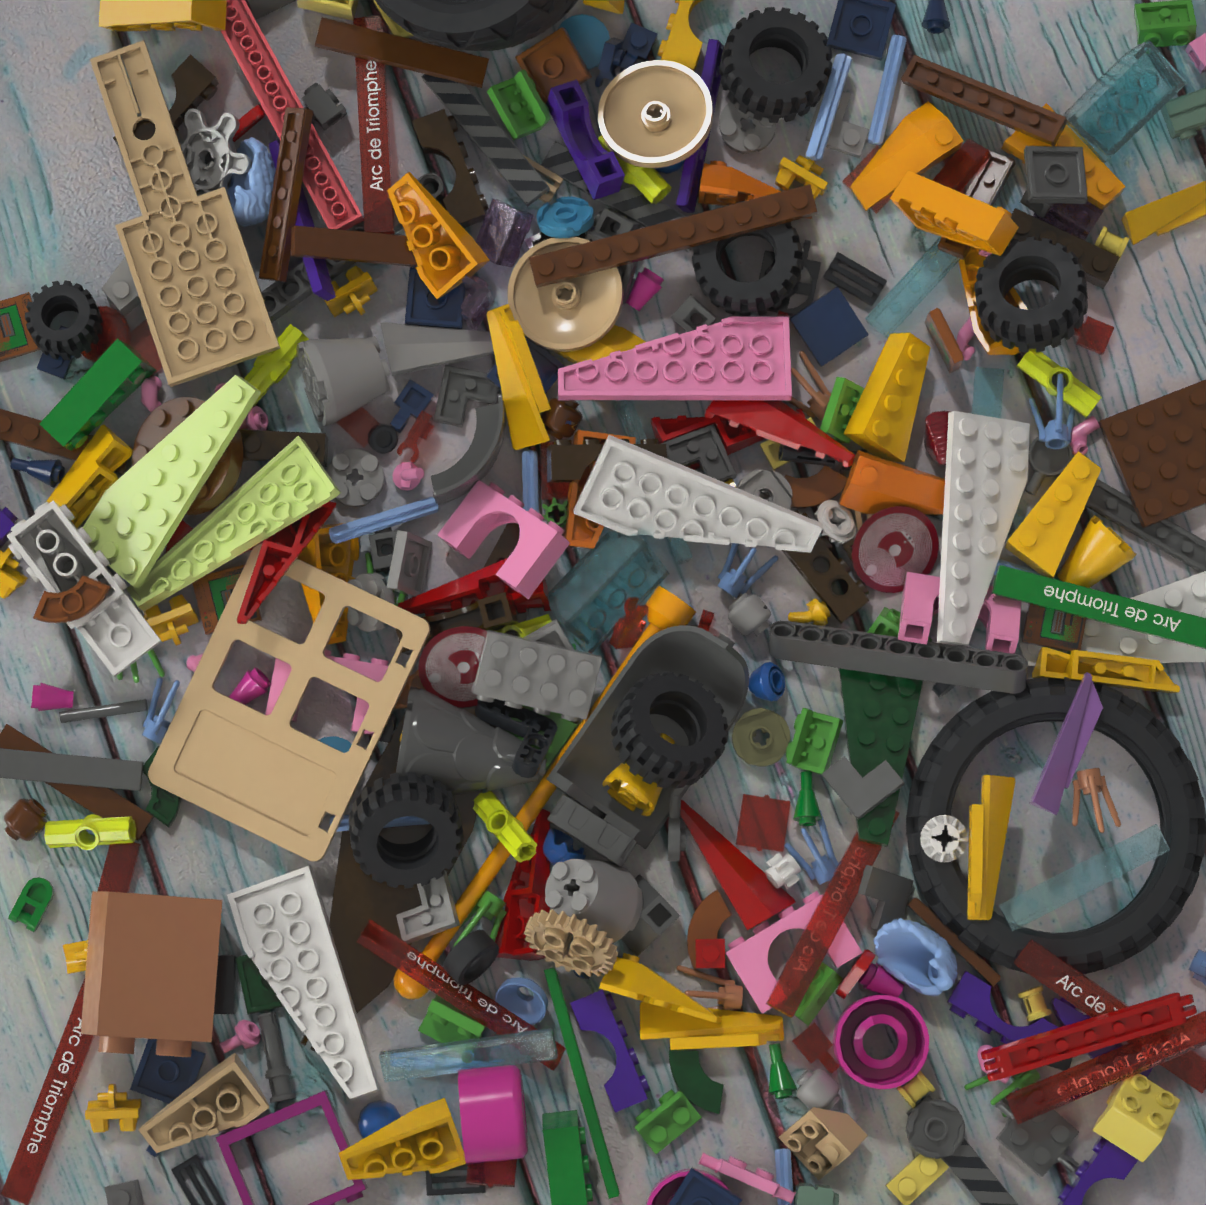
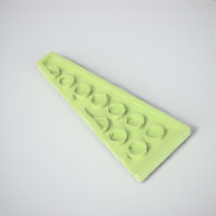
(264, 505)

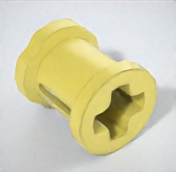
(1111, 242)
(1034, 1003)
(915, 1089)

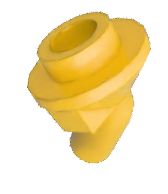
(817, 613)

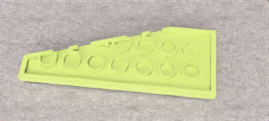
(154, 495)

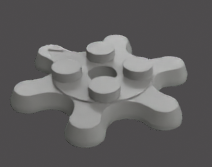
(221, 146)

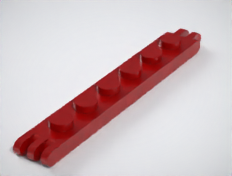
(1087, 1035)

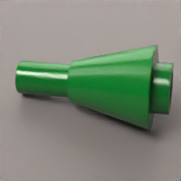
(807, 807)
(781, 1082)

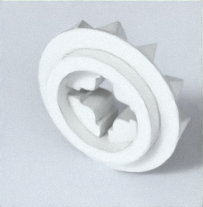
(833, 511)
(953, 849)

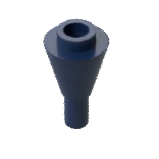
(936, 17)
(47, 471)

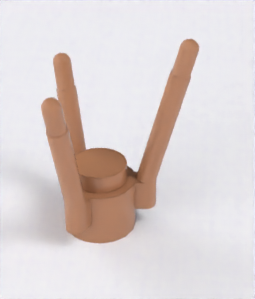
(818, 401)
(1090, 783)
(728, 996)

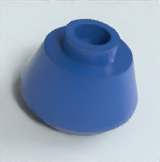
(767, 682)

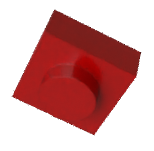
(710, 953)

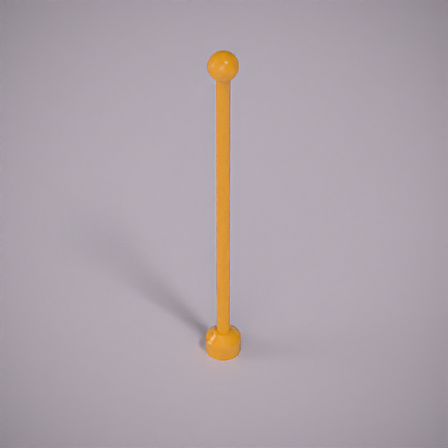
(663, 612)

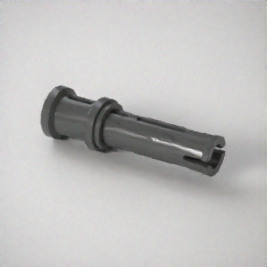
(277, 1070)

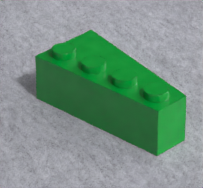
(97, 394)
(565, 1160)

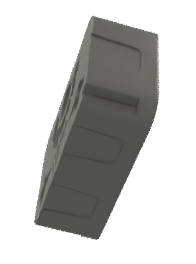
(591, 831)

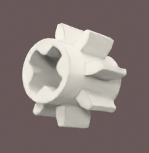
(782, 871)

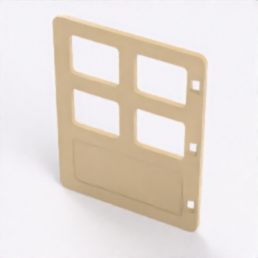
(257, 764)

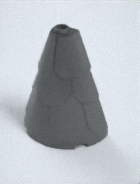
(457, 747)

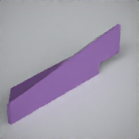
(1068, 747)

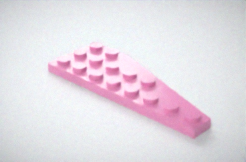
(715, 362)

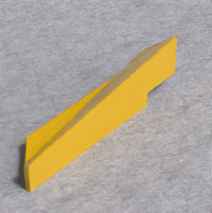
(1166, 213)
(518, 380)
(91, 474)
(1105, 670)
(986, 843)
(691, 1032)

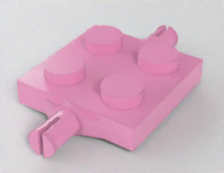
(737, 1169)

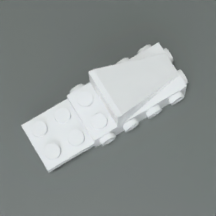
(59, 558)

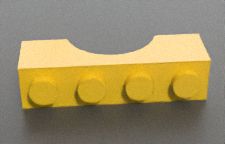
(682, 44)

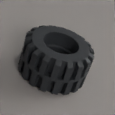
(58, 300)

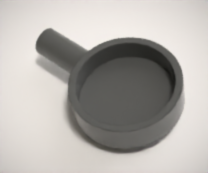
(1046, 463)
(676, 835)

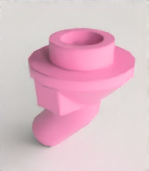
(253, 420)
(407, 476)
(244, 1036)

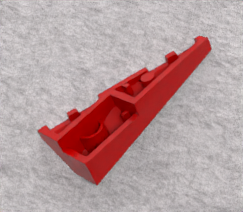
(780, 424)
(731, 437)
(278, 555)
(471, 588)
(740, 878)
(525, 897)

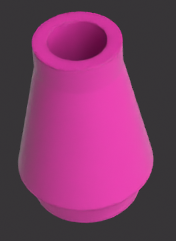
(644, 288)
(251, 686)
(50, 697)
(880, 981)

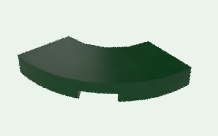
(162, 804)
(693, 1081)

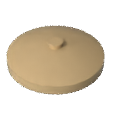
(655, 114)
(568, 312)

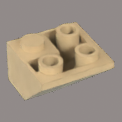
(823, 1139)

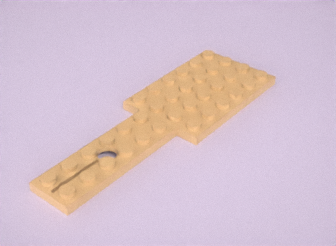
(184, 246)

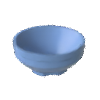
(531, 1008)

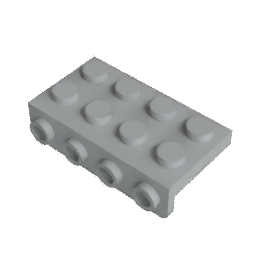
(536, 676)

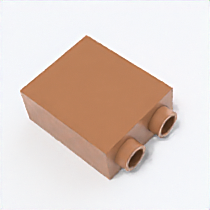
(151, 971)

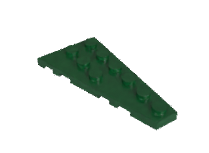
(878, 728)

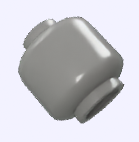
(749, 615)
(817, 1089)

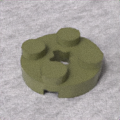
(746, 729)

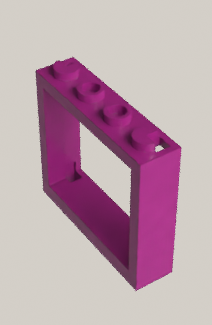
(350, 1193)

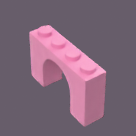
(485, 510)
(921, 603)
(373, 670)
(751, 956)

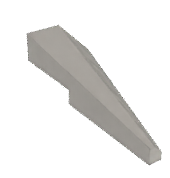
(423, 347)

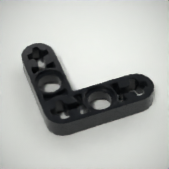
(529, 729)

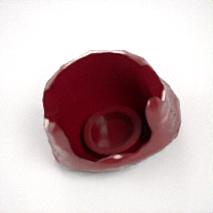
(936, 435)

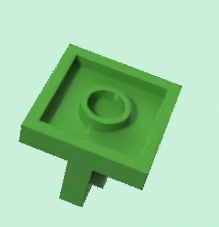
(448, 1023)

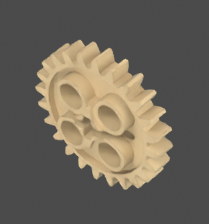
(553, 934)

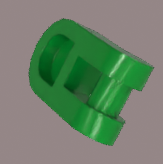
(37, 893)

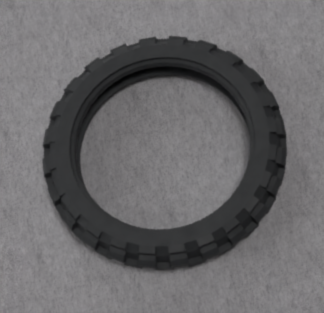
(1175, 791)

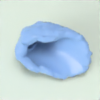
(252, 191)
(916, 956)

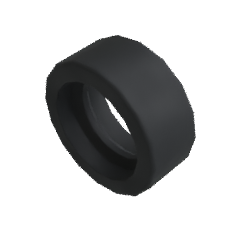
(471, 957)

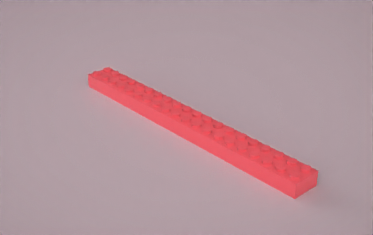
(276, 94)

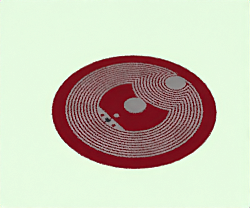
(892, 545)
(451, 664)

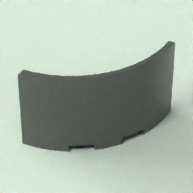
(478, 458)

